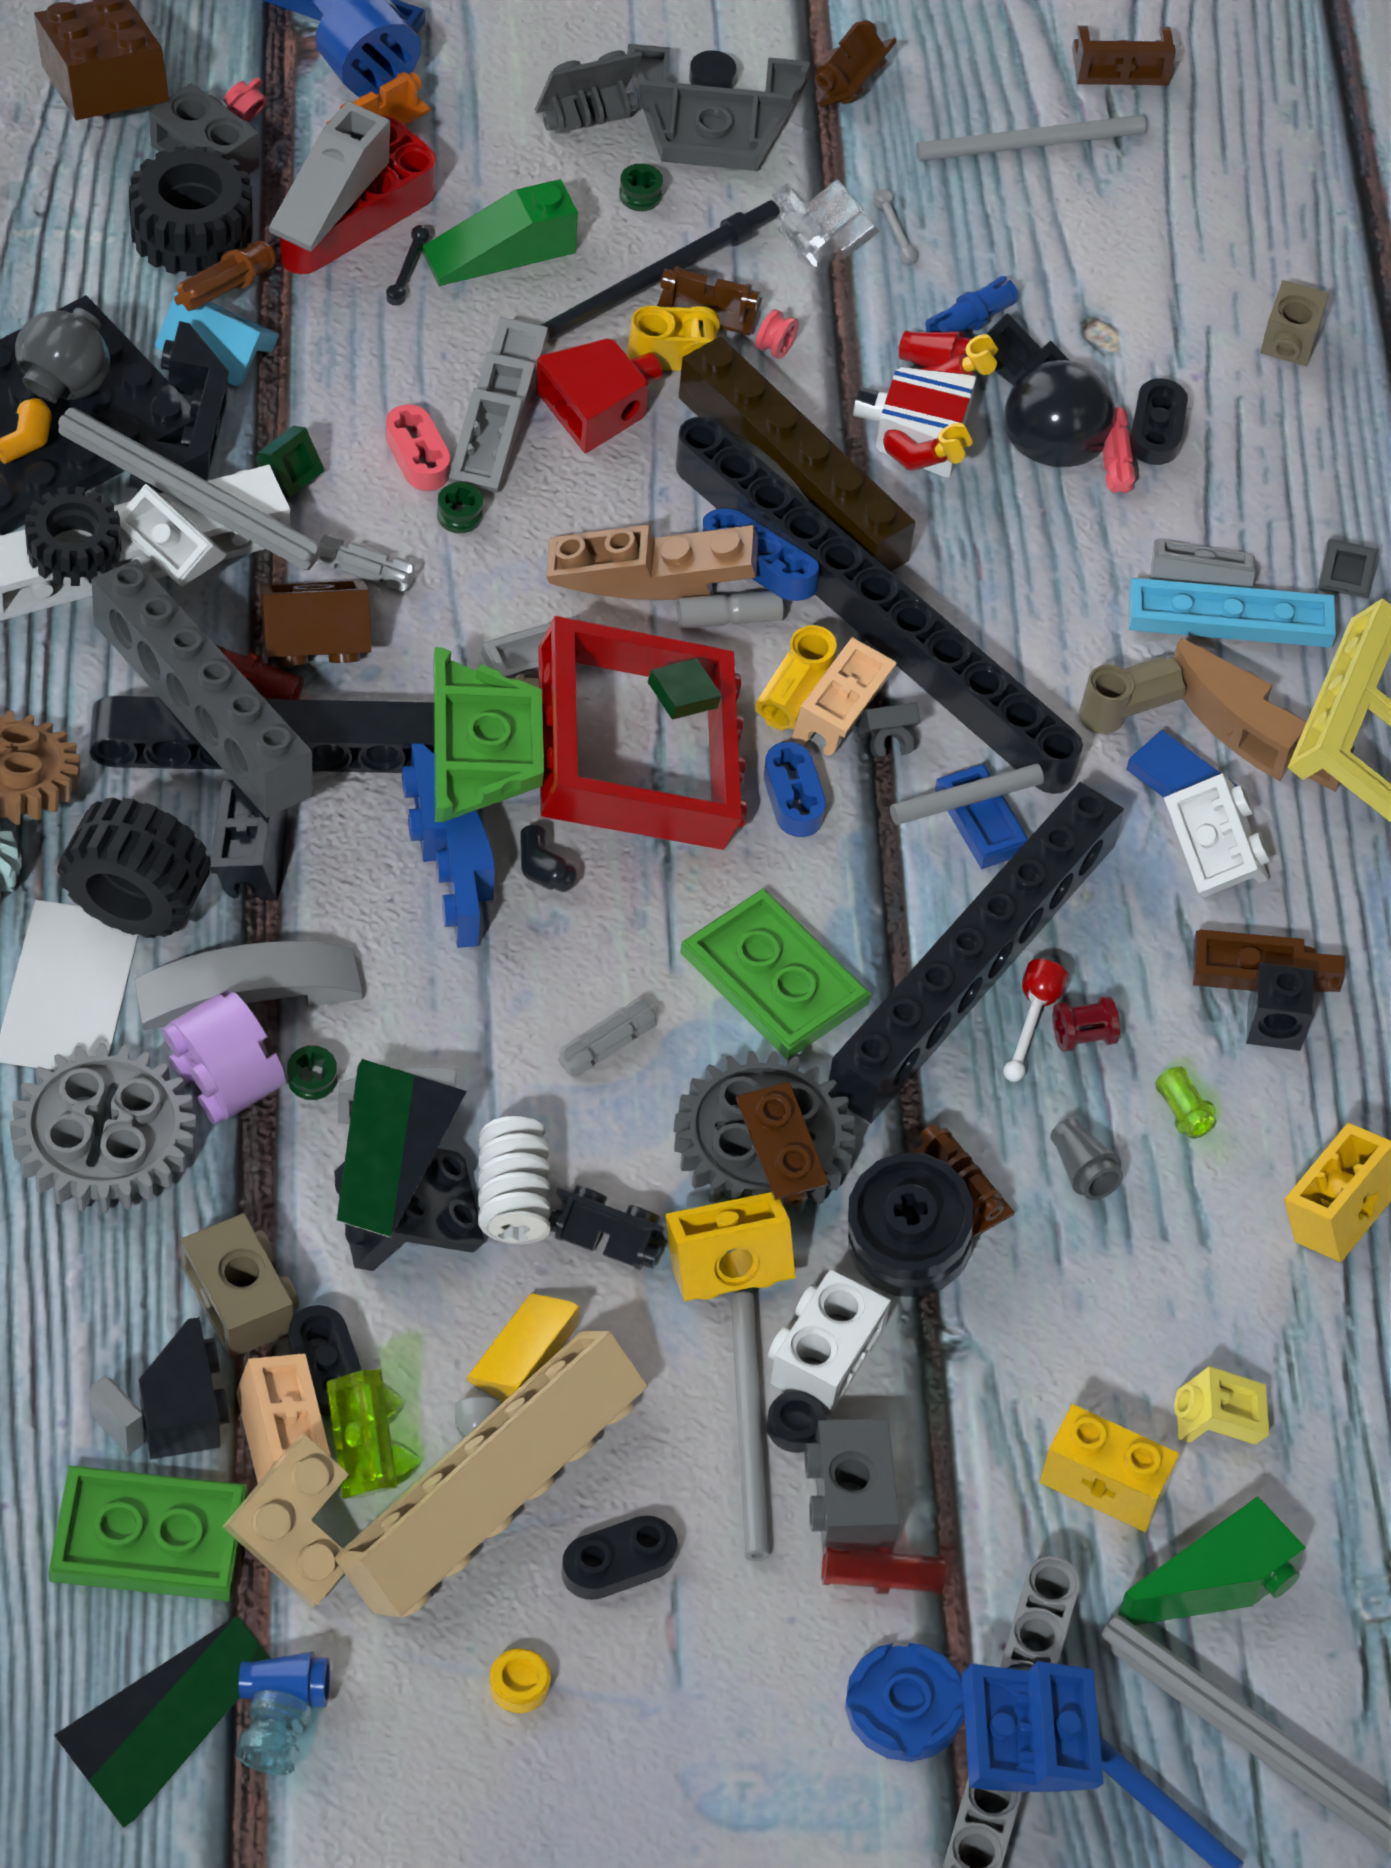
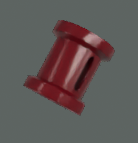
(1086, 1023)

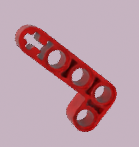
(392, 196)

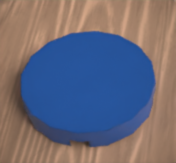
(905, 1701)

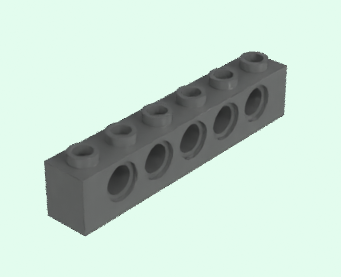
(202, 688)

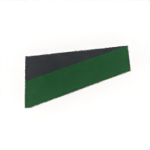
(390, 1143)
(156, 1723)

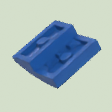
(1032, 1728)

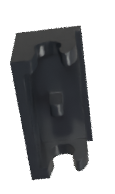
(247, 844)

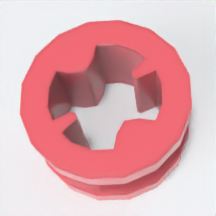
(777, 334)

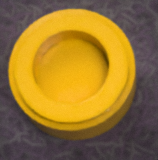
(519, 1680)

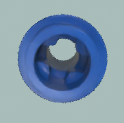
(295, 1674)

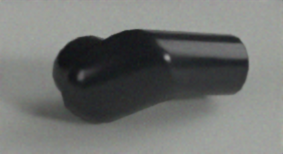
(542, 865)

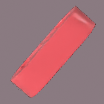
(427, 445)

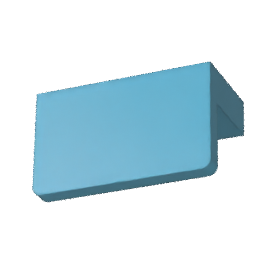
(225, 333)

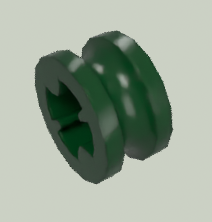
(642, 177)
(459, 494)
(308, 1057)

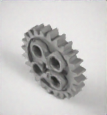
(153, 1136)

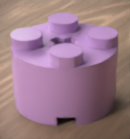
(223, 1055)

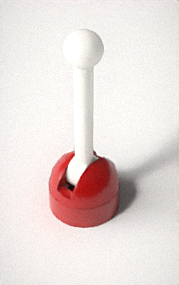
(1042, 985)

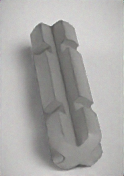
(366, 563)
(607, 1037)

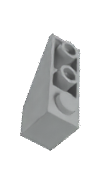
(334, 175)

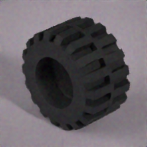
(189, 209)
(134, 867)

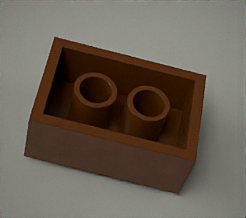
(101, 57)

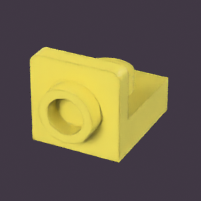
(1222, 1405)

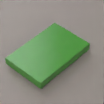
(775, 973)
(146, 1533)

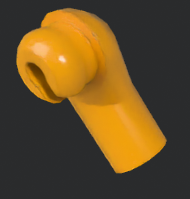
(31, 430)

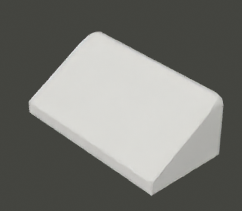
(168, 537)

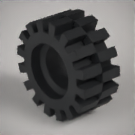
(66, 514)

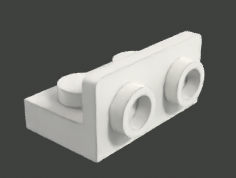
(1217, 835)

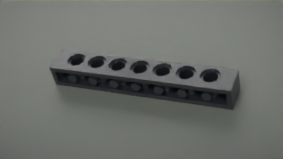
(975, 951)

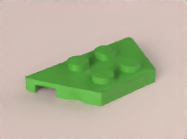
(483, 737)

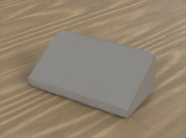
(1201, 564)

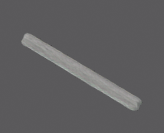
(189, 488)
(1249, 1729)

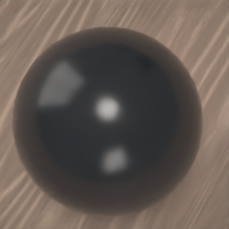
(1059, 414)

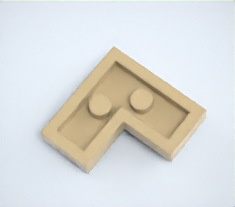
(278, 1525)

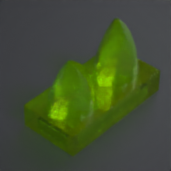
(360, 1421)

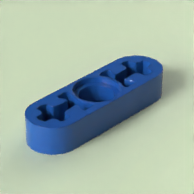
(785, 570)

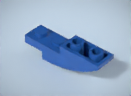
(456, 845)

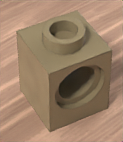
(1294, 323)

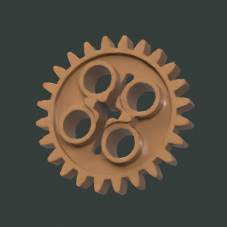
(34, 768)

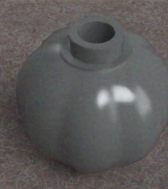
(62, 355)

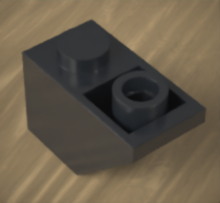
(179, 1398)

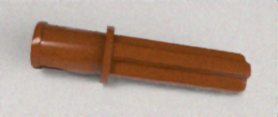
(234, 270)

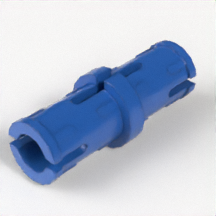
(975, 308)

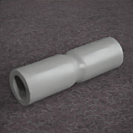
(722, 609)

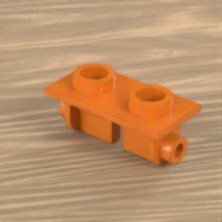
(396, 99)

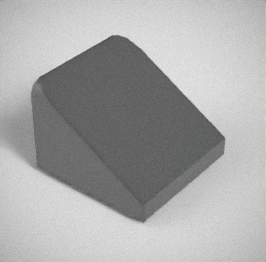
(1347, 568)

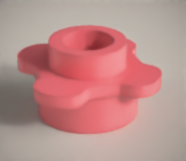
(246, 100)

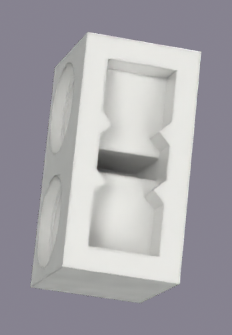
(837, 1344)

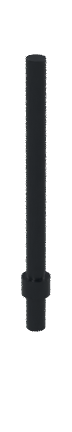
(732, 231)

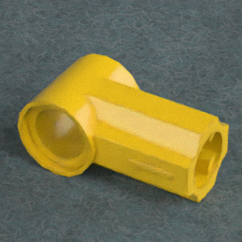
(797, 676)

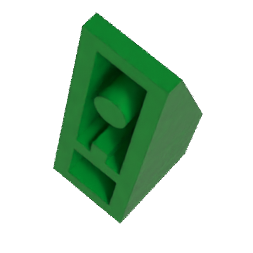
(510, 233)
(1221, 1570)

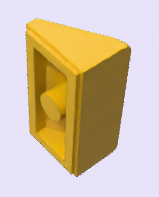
(525, 1344)

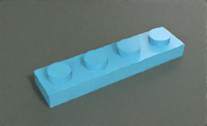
(1231, 612)

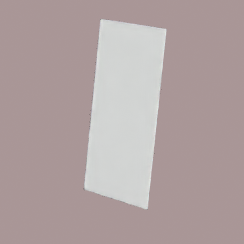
(65, 987)

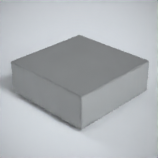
(117, 1414)

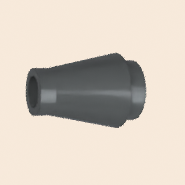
(1087, 1161)

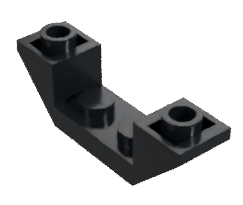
(197, 373)

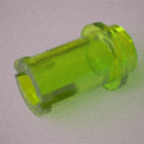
(1192, 1113)

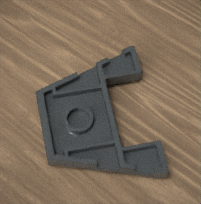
(714, 122)

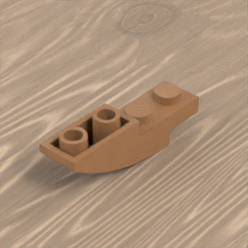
(638, 566)
(1238, 712)

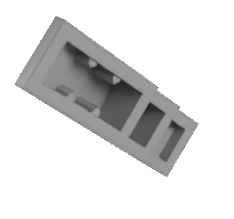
(498, 405)

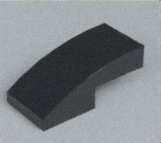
(1018, 351)

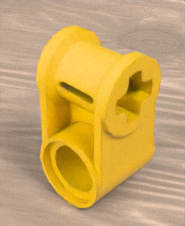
(670, 333)

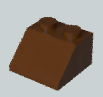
(315, 620)

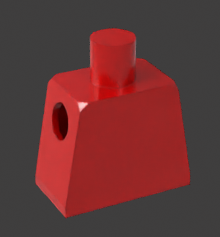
(596, 389)

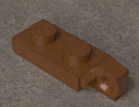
(1233, 958)

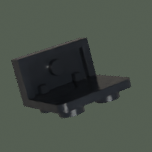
(438, 1214)

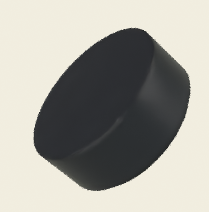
(713, 69)
(794, 1420)

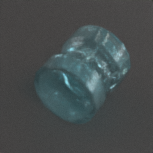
(273, 1732)

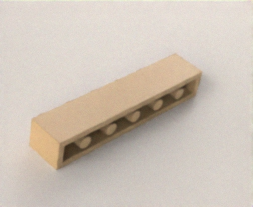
(491, 1474)

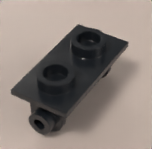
(629, 1232)

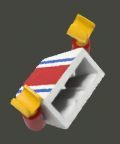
(928, 409)

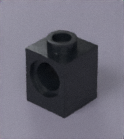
(1280, 1006)

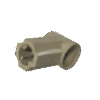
(1120, 692)

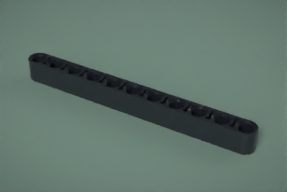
(885, 608)

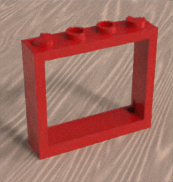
(621, 806)

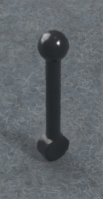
(396, 293)

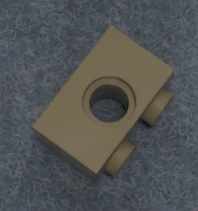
(240, 1315)

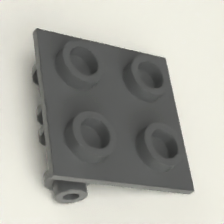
(596, 82)

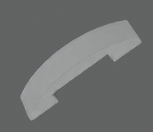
(254, 973)

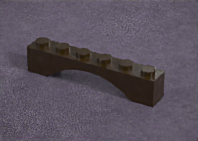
(730, 391)

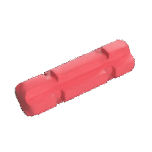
(1118, 456)

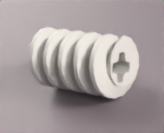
(514, 1180)

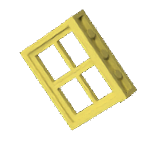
(1342, 705)

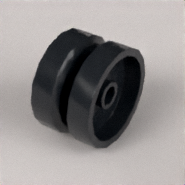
(916, 1256)

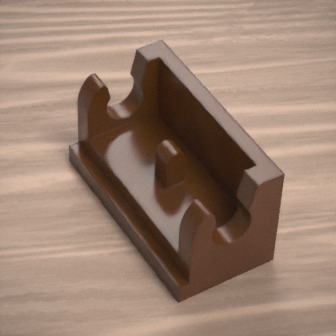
(1123, 60)

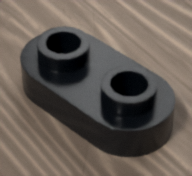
(1158, 421)
(326, 1361)
(622, 1557)

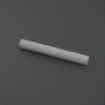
(966, 794)

